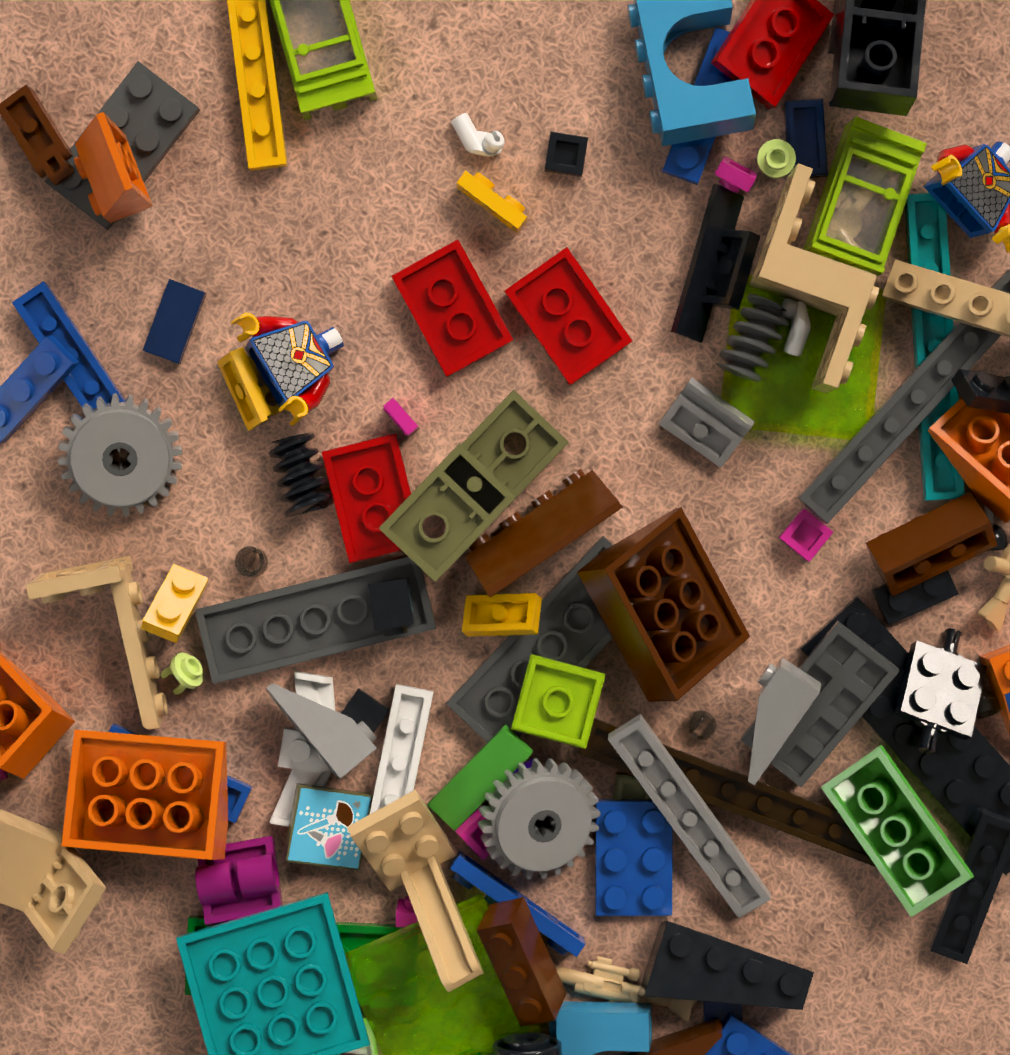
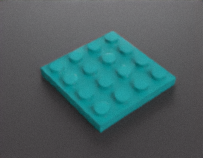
(274, 983)

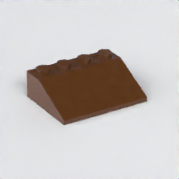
(542, 531)
(664, 606)

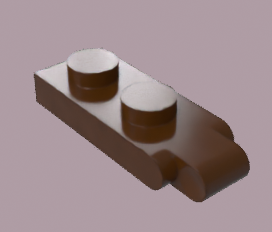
(37, 135)

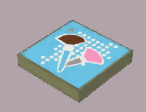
(320, 825)

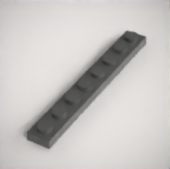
(898, 416)

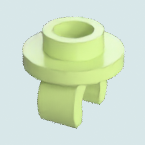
(776, 158)
(186, 670)

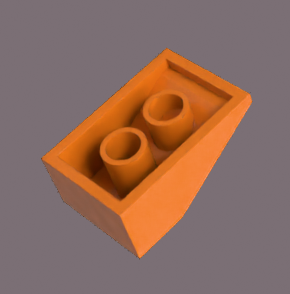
(111, 170)
(980, 451)
(28, 720)

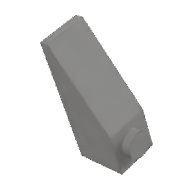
(781, 705)
(331, 734)

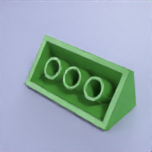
(897, 831)

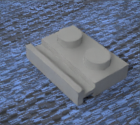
(706, 422)

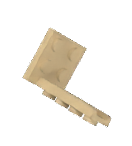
(949, 297)
(127, 596)
(407, 849)

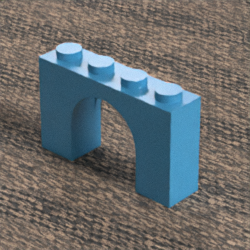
(682, 109)
(602, 1027)

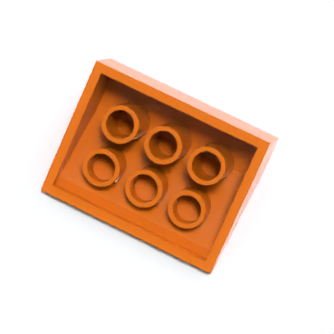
(147, 795)

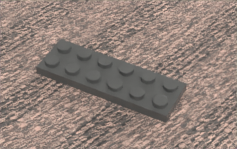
(304, 621)
(567, 632)

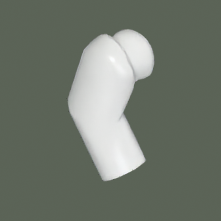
(477, 141)
(799, 328)

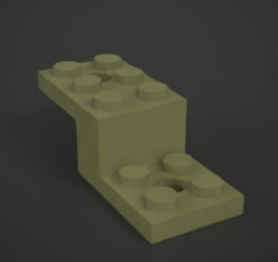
(473, 485)

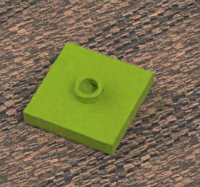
(558, 701)

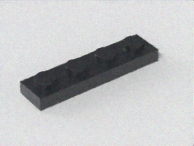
(970, 902)

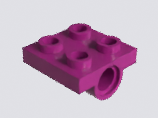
(240, 883)

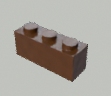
(931, 544)
(521, 962)

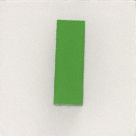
(467, 788)

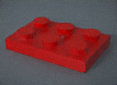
(772, 45)
(452, 308)
(568, 316)
(367, 488)

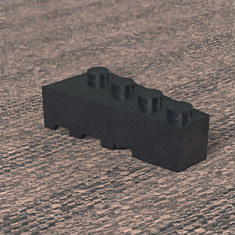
(708, 969)

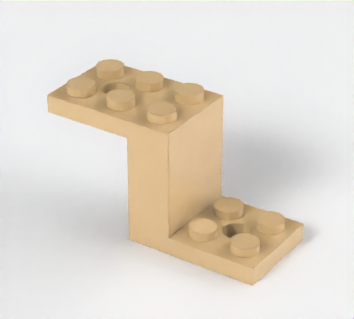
(815, 281)
(46, 880)

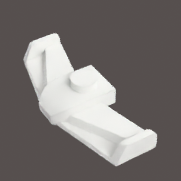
(296, 751)

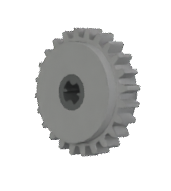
(118, 427)
(539, 818)

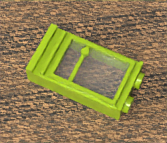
(323, 53)
(864, 195)

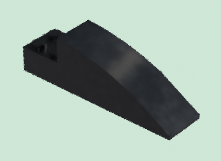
(876, 54)

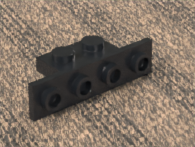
(717, 266)

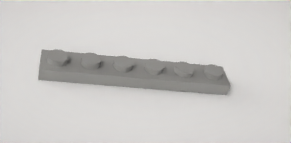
(689, 816)

